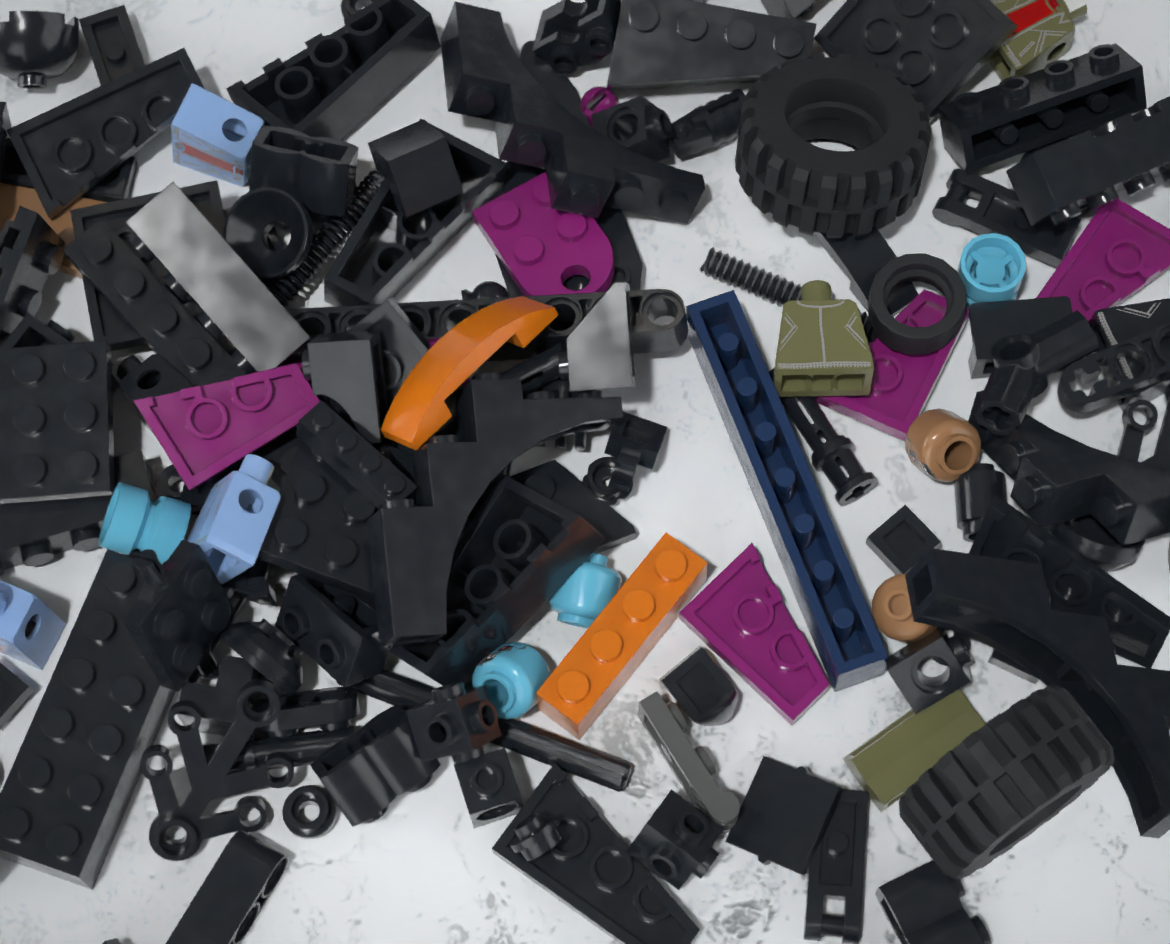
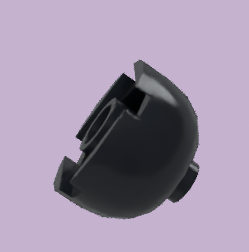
(37, 47)

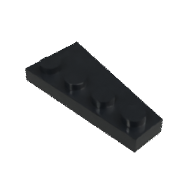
(96, 132)

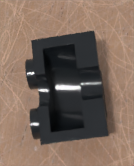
(577, 33)

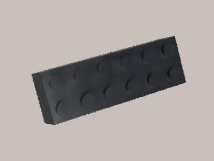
(85, 738)

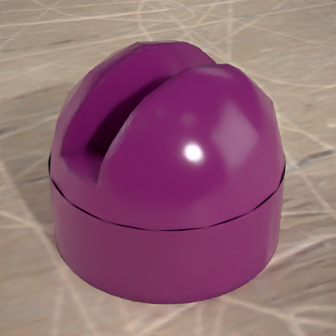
(592, 95)

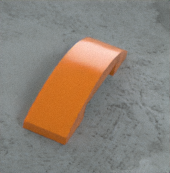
(420, 404)

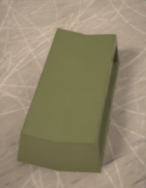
(910, 746)

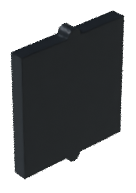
(784, 815)

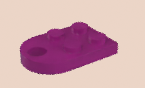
(543, 243)

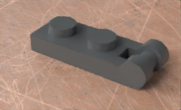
(689, 764)

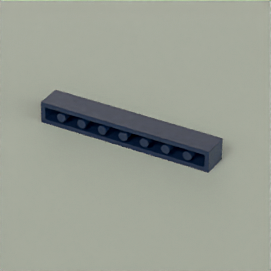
(785, 492)

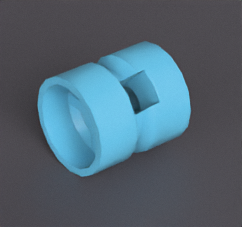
(991, 268)
(142, 524)

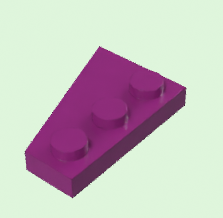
(1111, 259)
(900, 380)
(224, 421)
(753, 633)

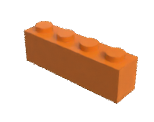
(622, 636)

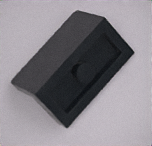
(997, 319)

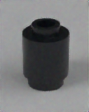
(974, 494)

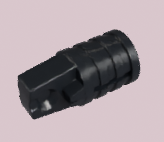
(708, 125)

